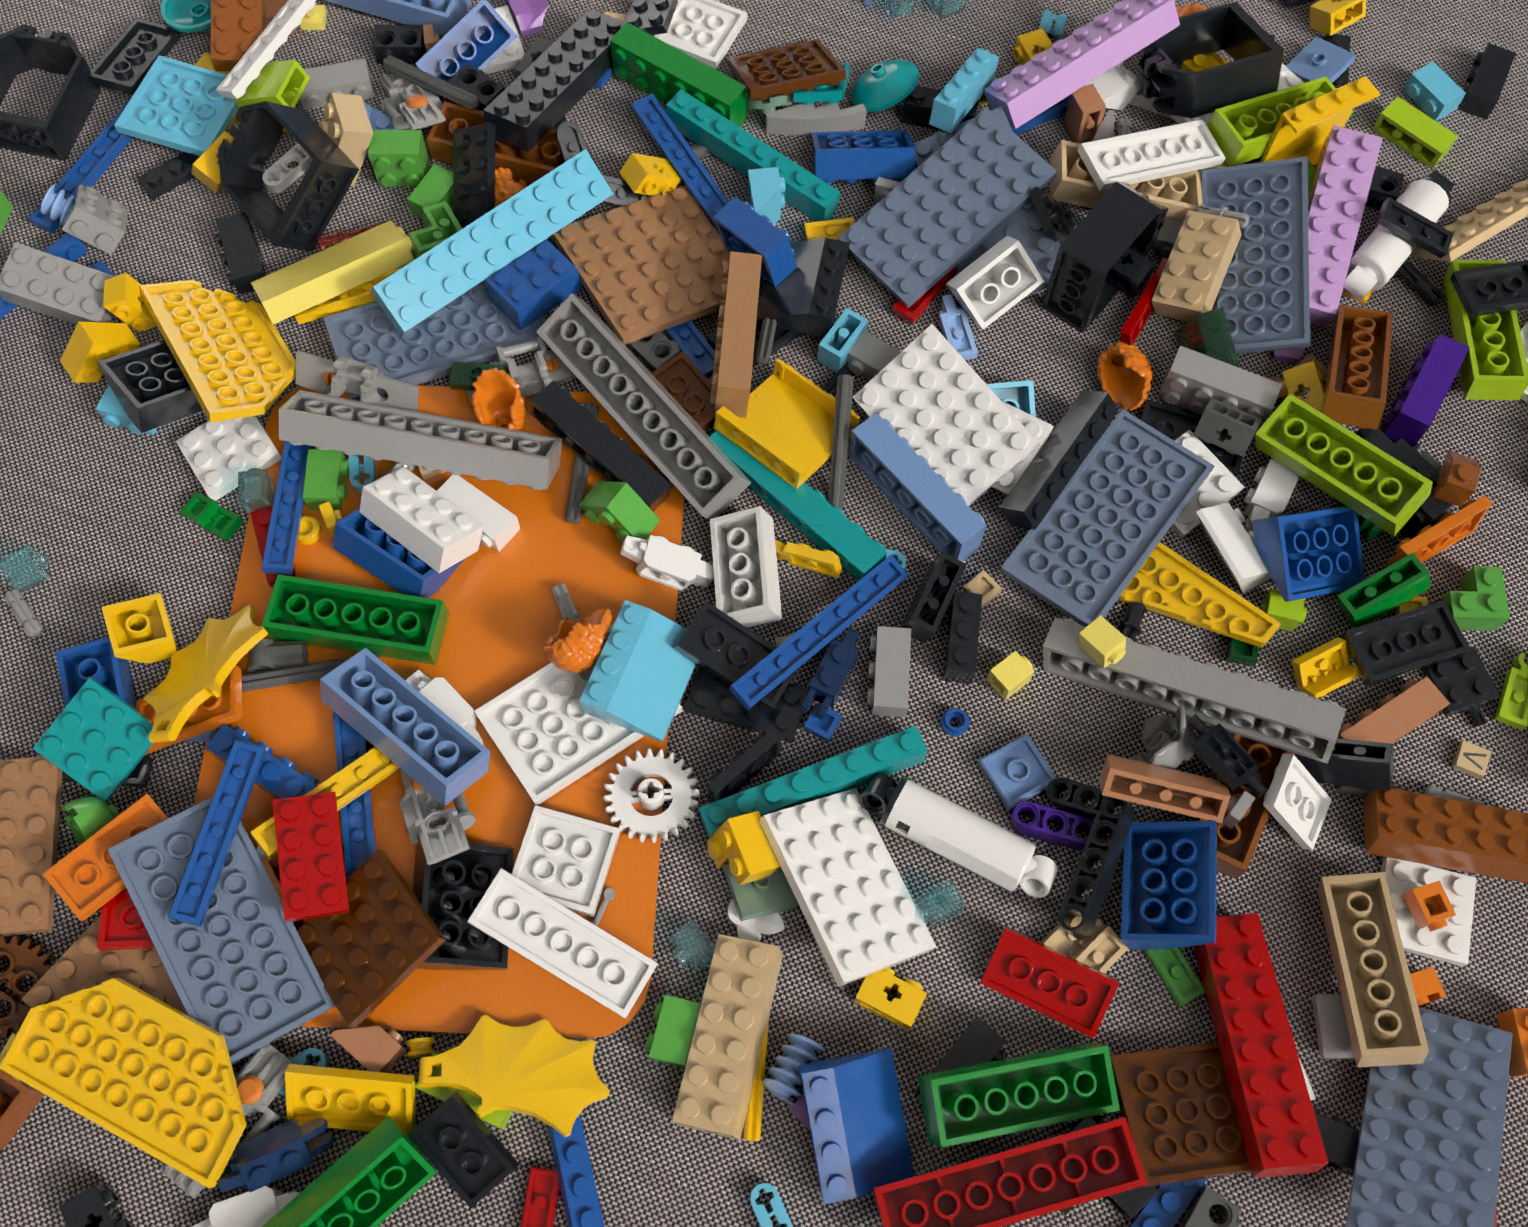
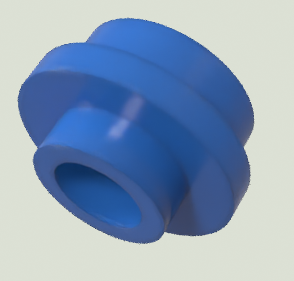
(958, 715)

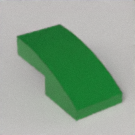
(211, 517)

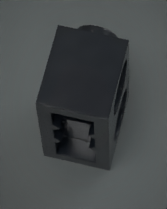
(399, 41)
(478, 84)
(1383, 185)

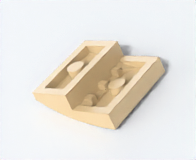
(1097, 950)

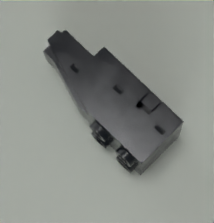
(1432, 509)

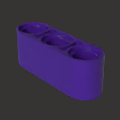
(1038, 827)

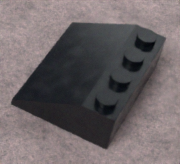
(810, 294)
(150, 386)
(450, 895)

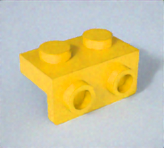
(1324, 669)

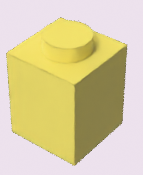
(1102, 642)
(1010, 675)

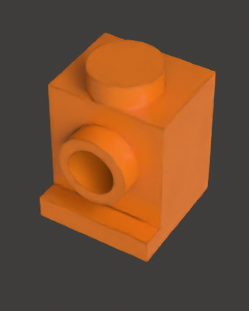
(1433, 898)
(1427, 986)

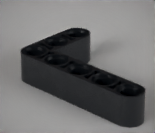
(1093, 851)

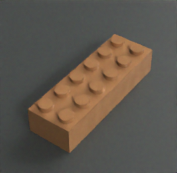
(736, 333)

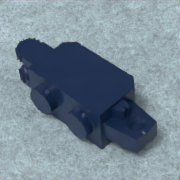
(832, 674)
(275, 1154)

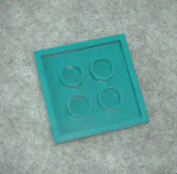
(97, 739)

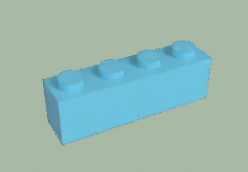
(963, 90)

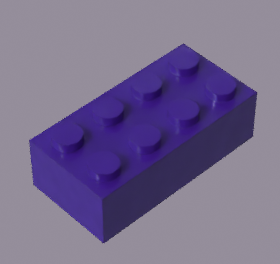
(1424, 390)

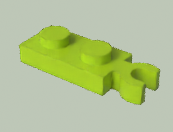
(1514, 696)

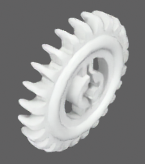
(623, 797)

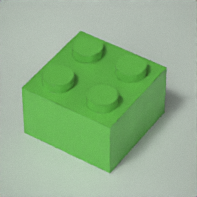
(398, 157)

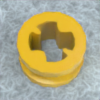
(420, 1047)

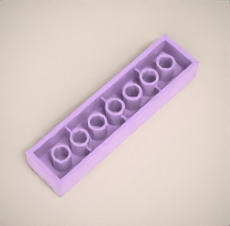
(1080, 58)
(1336, 214)

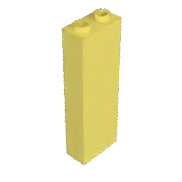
(333, 271)

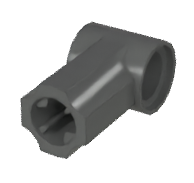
(270, 655)

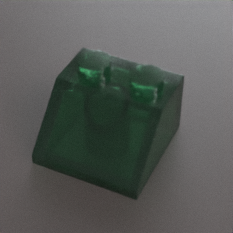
(1209, 335)

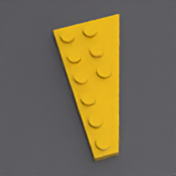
(1186, 593)

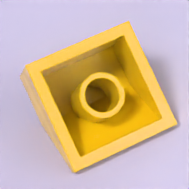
(140, 629)

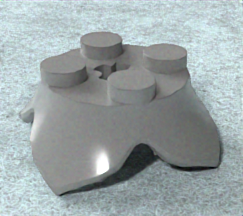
(1166, 740)

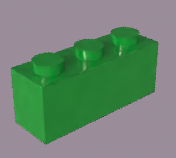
(1384, 591)

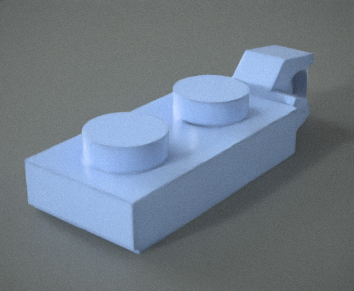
(957, 328)

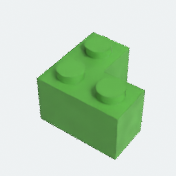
(438, 226)
(620, 508)
(1481, 600)

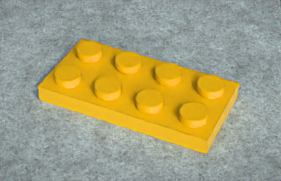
(349, 1097)

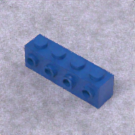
(274, 775)

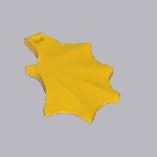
(200, 671)
(521, 1072)

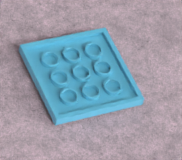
(178, 107)

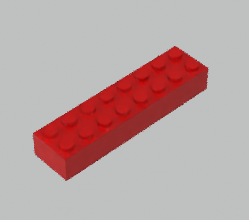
(1259, 1051)
(1017, 1182)

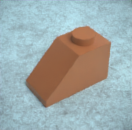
(372, 1046)

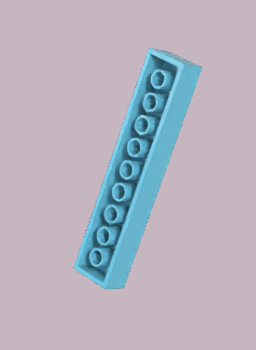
(491, 242)

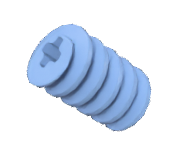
(57, 204)
(788, 1074)

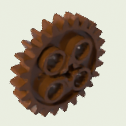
(23, 963)

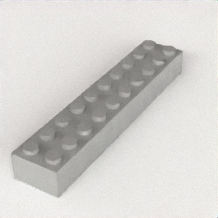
(643, 408)
(420, 439)
(1217, 696)

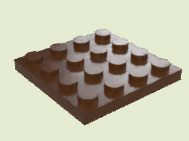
(786, 69)
(375, 944)
(1180, 1113)

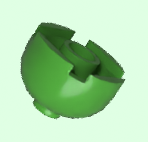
(88, 816)

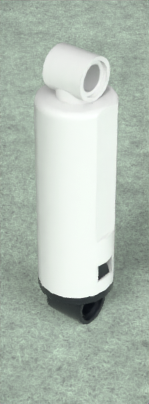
(1385, 250)
(958, 835)

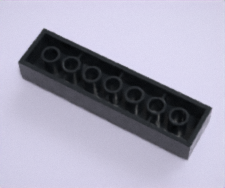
(554, 82)

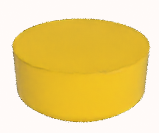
(309, 530)

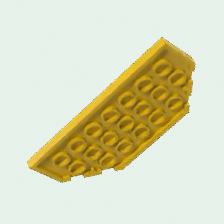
(222, 347)
(136, 1073)

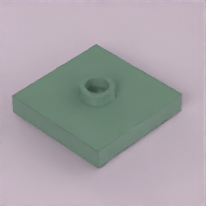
(761, 896)

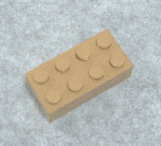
(1196, 266)

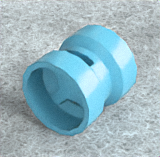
(1048, 20)

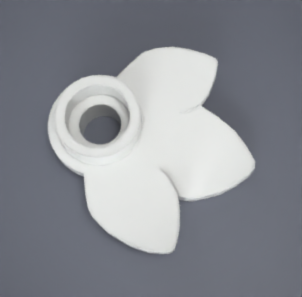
(753, 928)

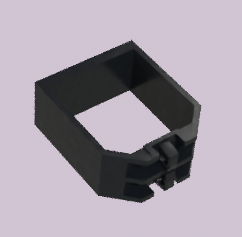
(55, 54)
(1198, 93)
(317, 193)
(1079, 274)

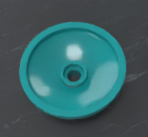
(187, 15)
(885, 84)

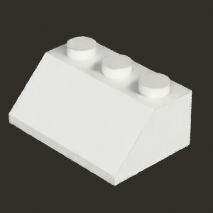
(1116, 87)
(995, 281)
(1234, 545)

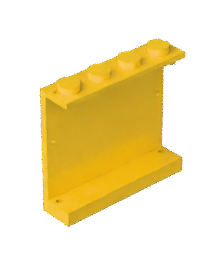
(1305, 127)
(785, 425)

